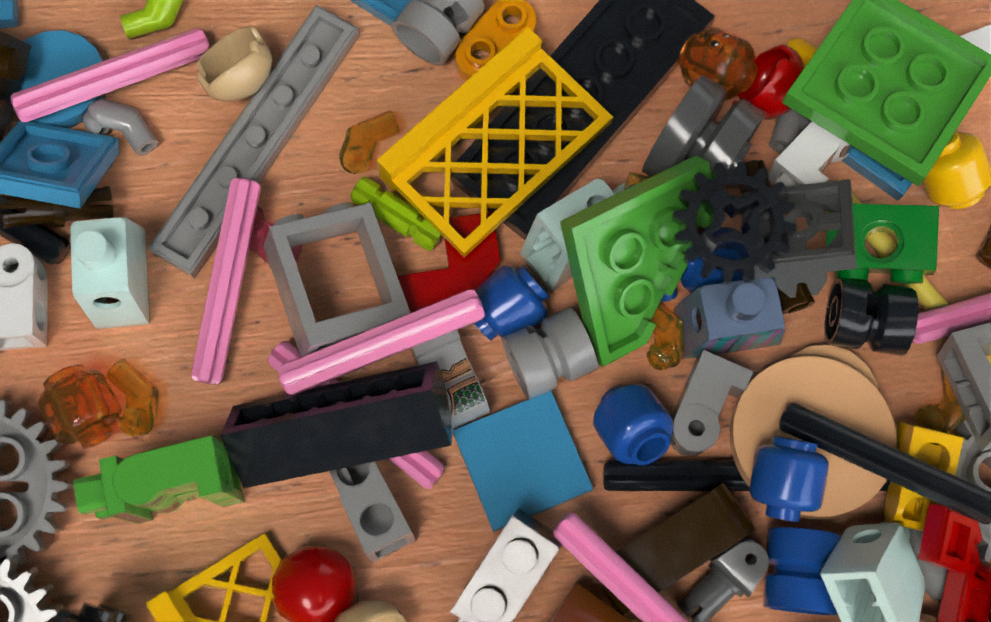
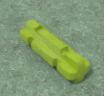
(396, 213)

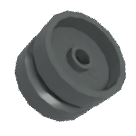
(695, 131)

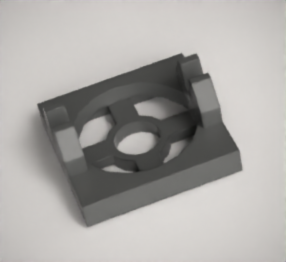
(812, 265)

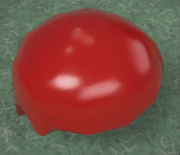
(775, 75)
(314, 585)

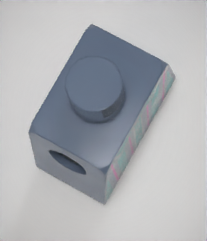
(732, 317)

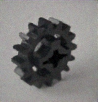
(716, 203)

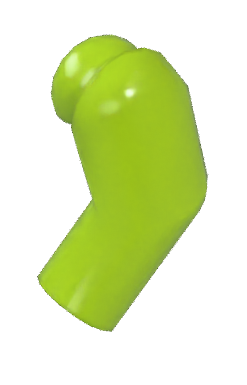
(154, 17)

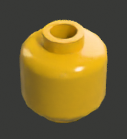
(959, 173)

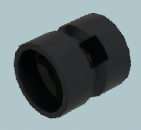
(878, 317)

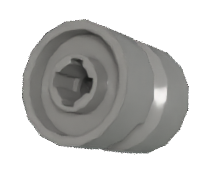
(433, 26)
(550, 353)

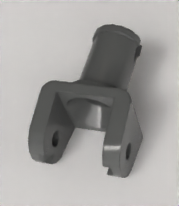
(728, 577)

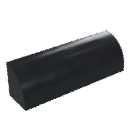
(339, 425)

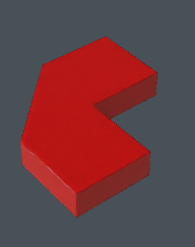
(463, 273)
(950, 544)

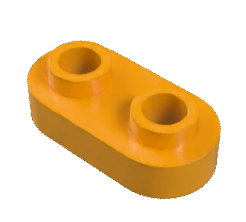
(492, 34)

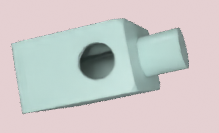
(545, 245)
(112, 263)
(875, 575)

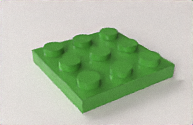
(891, 84)

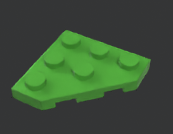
(628, 258)

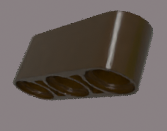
(685, 541)

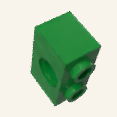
(915, 238)

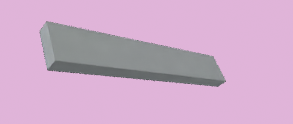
(255, 138)

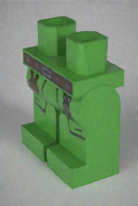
(159, 481)

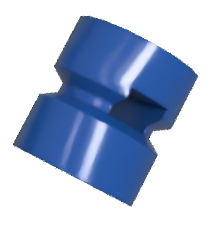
(797, 563)

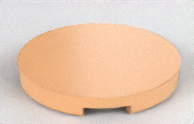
(830, 391)

